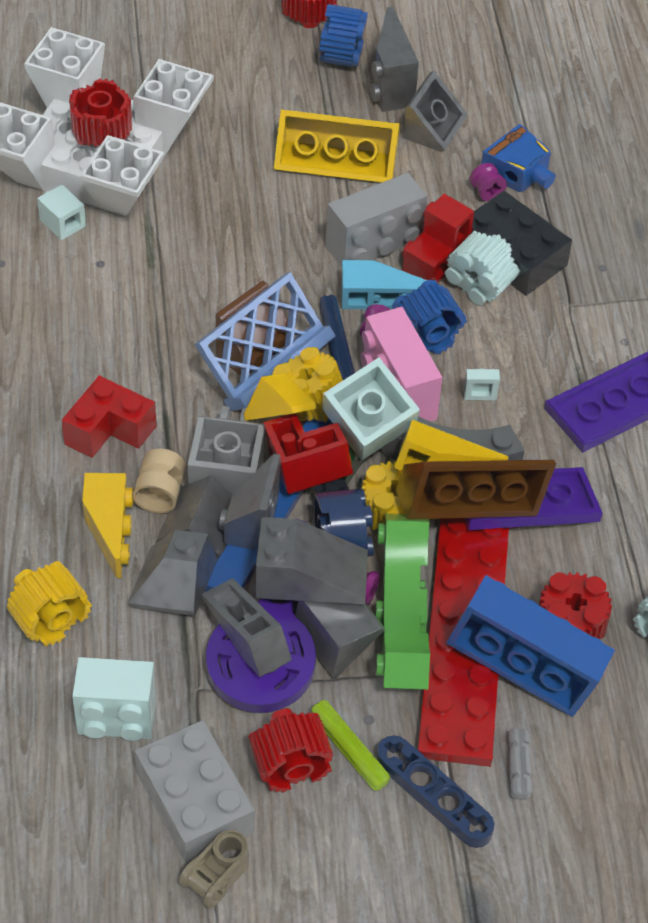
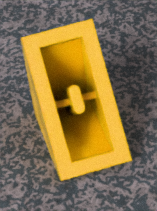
(276, 397)

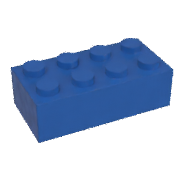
(530, 646)

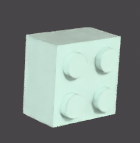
(370, 408)
(114, 698)

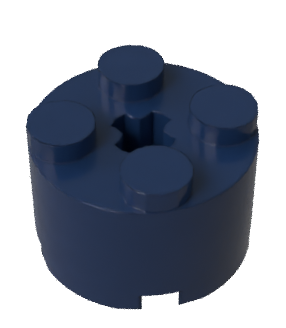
(345, 516)

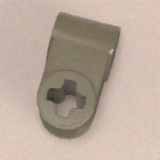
(211, 873)

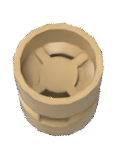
(159, 481)

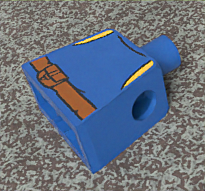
(520, 159)

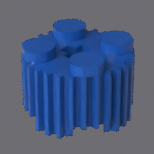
(343, 35)
(433, 315)

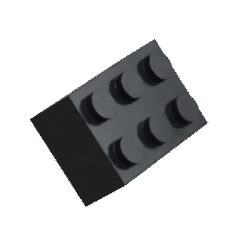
(535, 243)

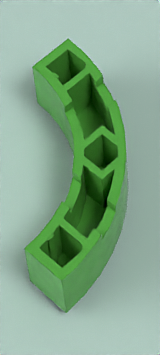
(404, 603)

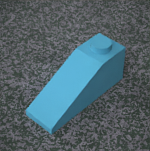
(374, 283)

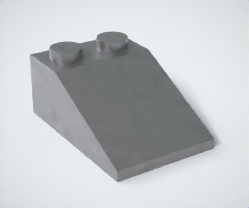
(394, 66)
(308, 564)

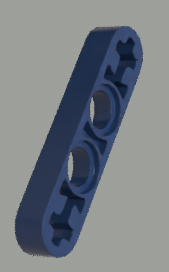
(430, 794)

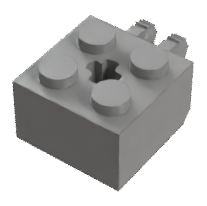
(226, 449)

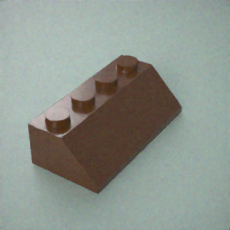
(474, 488)

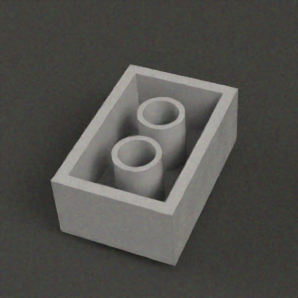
(376, 220)
(193, 789)

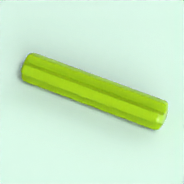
(351, 746)

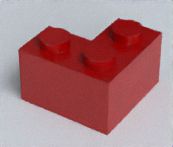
(445, 228)
(108, 411)
(307, 456)

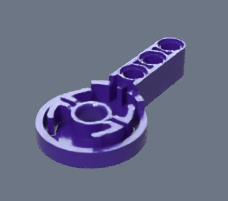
(257, 693)

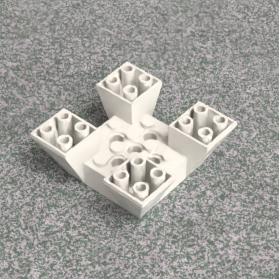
(111, 176)

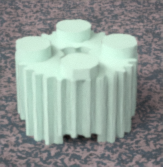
(482, 267)

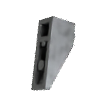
(249, 627)

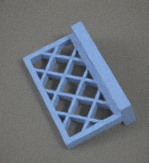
(314, 336)

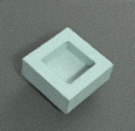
(481, 384)

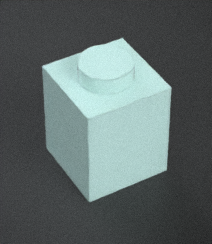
(61, 212)

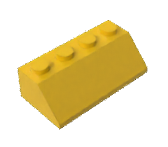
(336, 146)

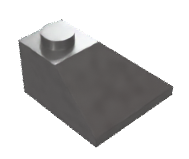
(249, 504)
(175, 574)

